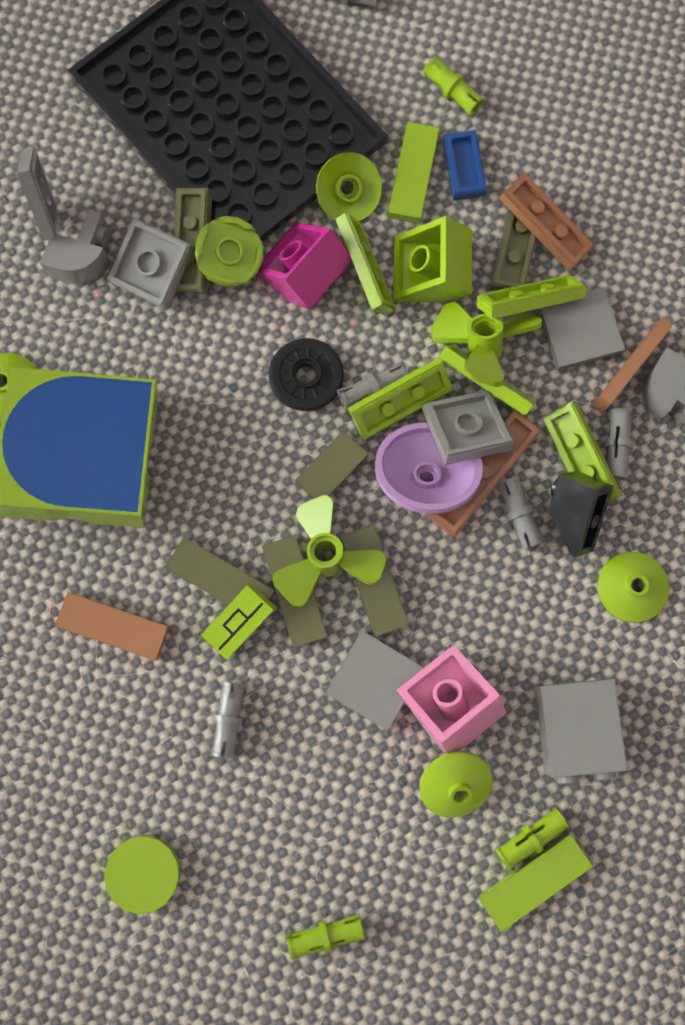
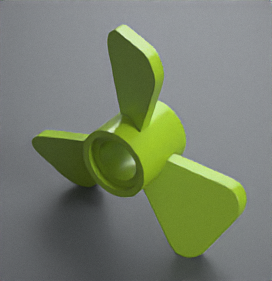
(483, 338)
(299, 579)

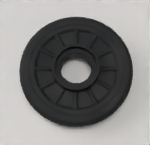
(308, 395)

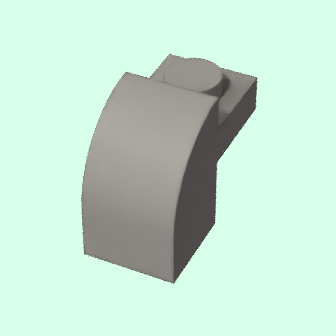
(79, 259)
(665, 386)

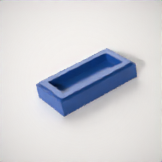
(464, 165)

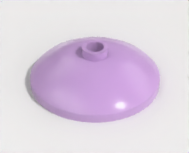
(413, 456)

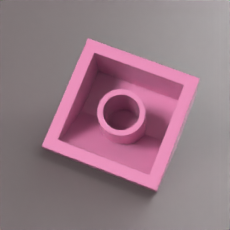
(452, 701)

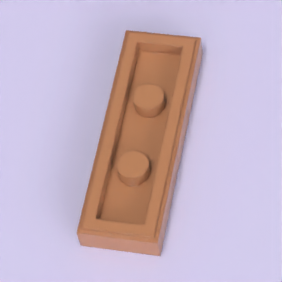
(546, 221)
(632, 365)
(112, 626)

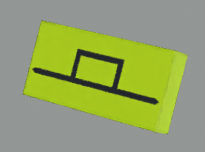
(238, 621)

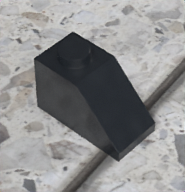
(579, 509)

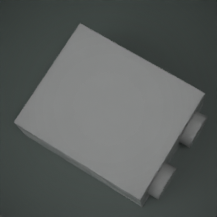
(580, 730)

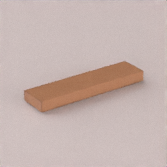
(494, 469)

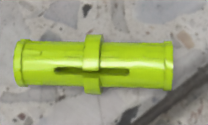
(453, 85)
(532, 839)
(325, 937)

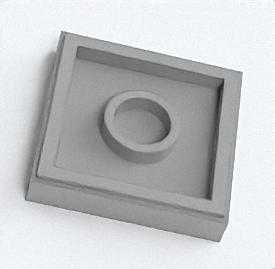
(38, 193)
(150, 263)
(581, 330)
(467, 427)
(371, 678)

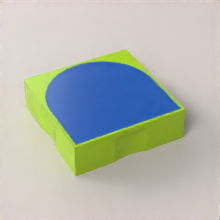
(76, 446)

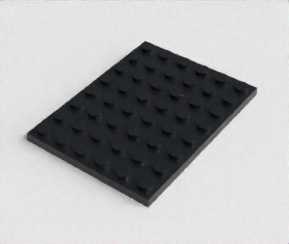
(226, 105)

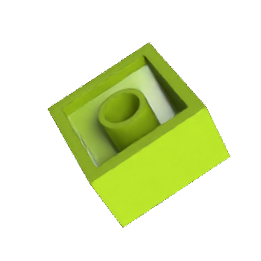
(433, 262)

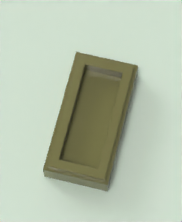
(332, 467)

